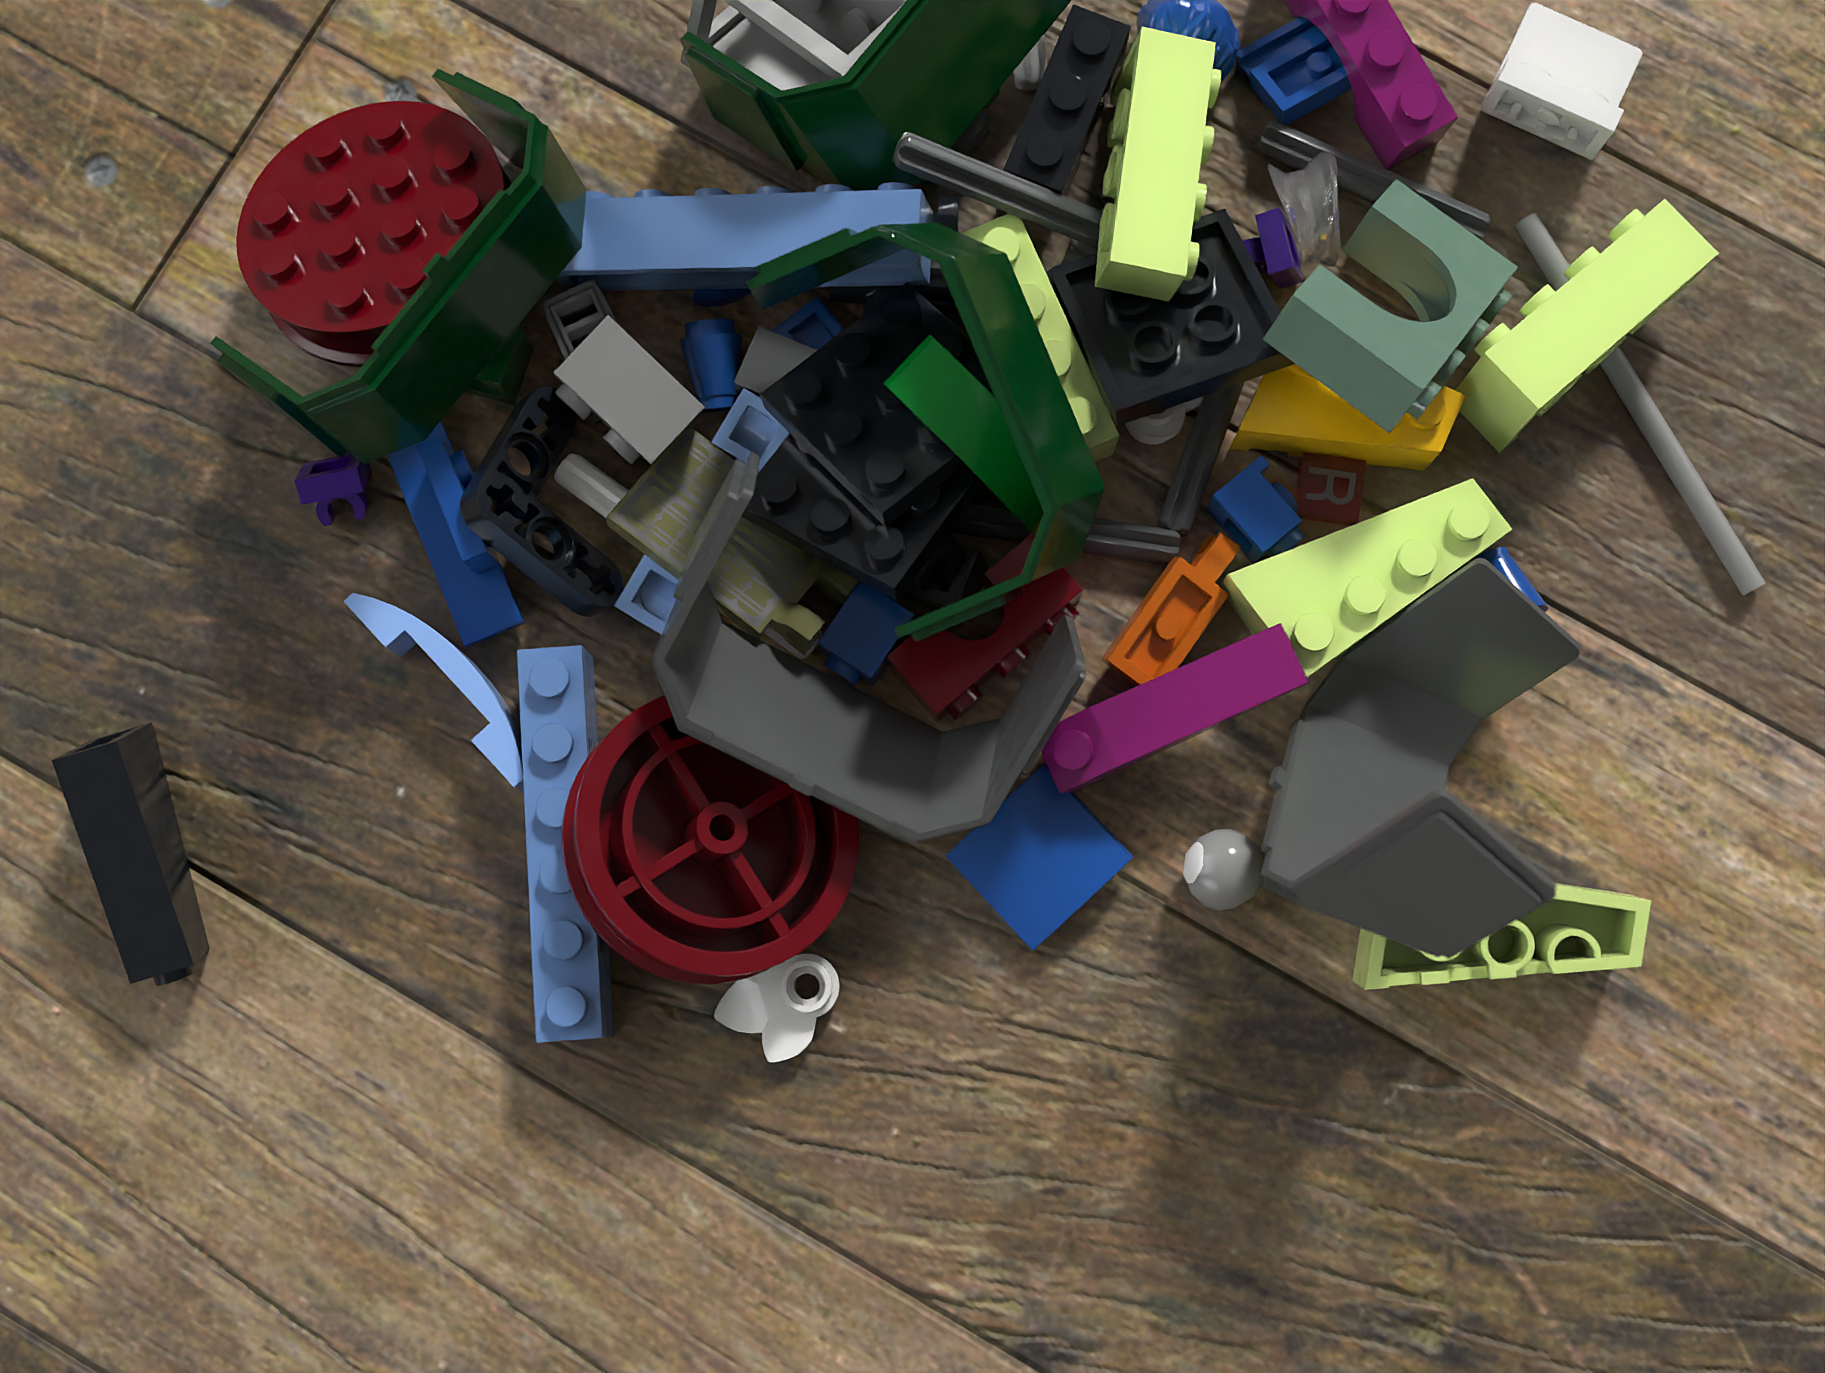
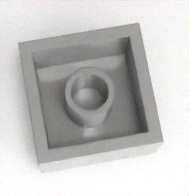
(626, 392)

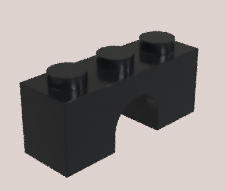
(1068, 100)

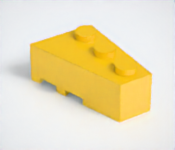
(1303, 415)

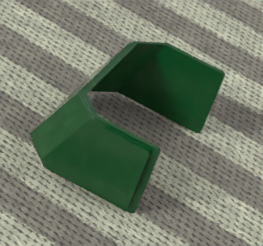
(918, 76)
(461, 308)
(1014, 366)

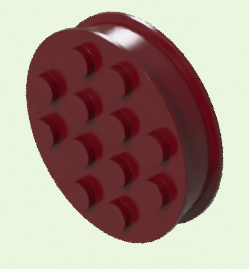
(356, 215)
(699, 856)

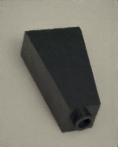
(135, 852)

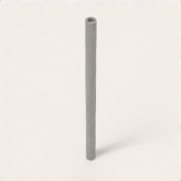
(1653, 426)

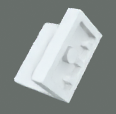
(1562, 81)

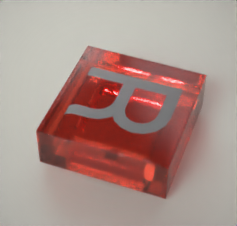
(1329, 488)

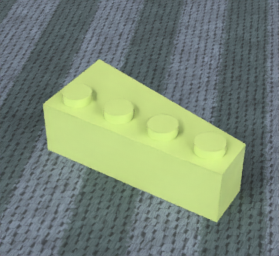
(1156, 164)
(1581, 322)
(1085, 399)
(1365, 574)
(1569, 934)

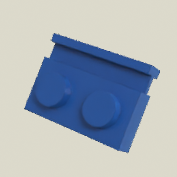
(1293, 70)

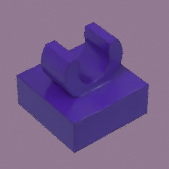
(1275, 249)
(331, 480)

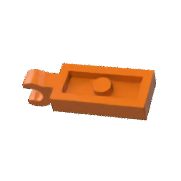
(1172, 613)

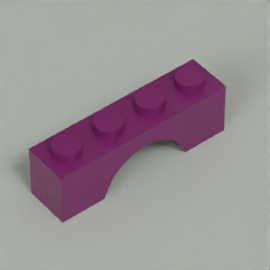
(1391, 84)

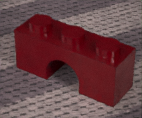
(948, 670)

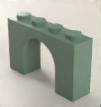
(1378, 358)

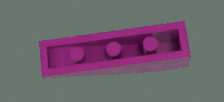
(1172, 709)

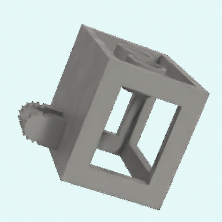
(792, 39)

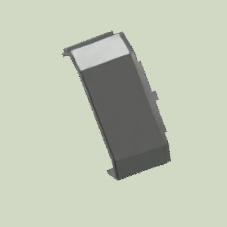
(832, 735)
(1364, 775)

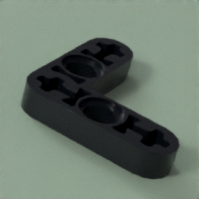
(517, 499)

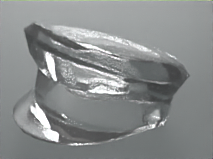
(1312, 207)

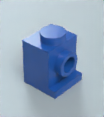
(1257, 513)

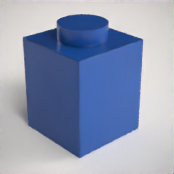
(863, 636)

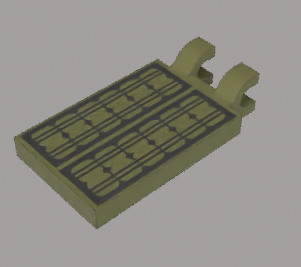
(757, 573)

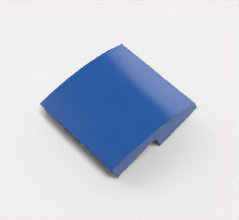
(1039, 857)

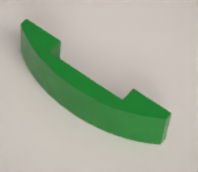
(968, 423)

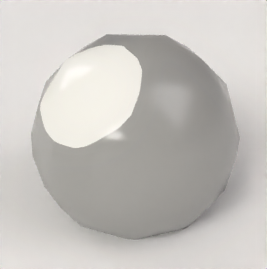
(1223, 869)

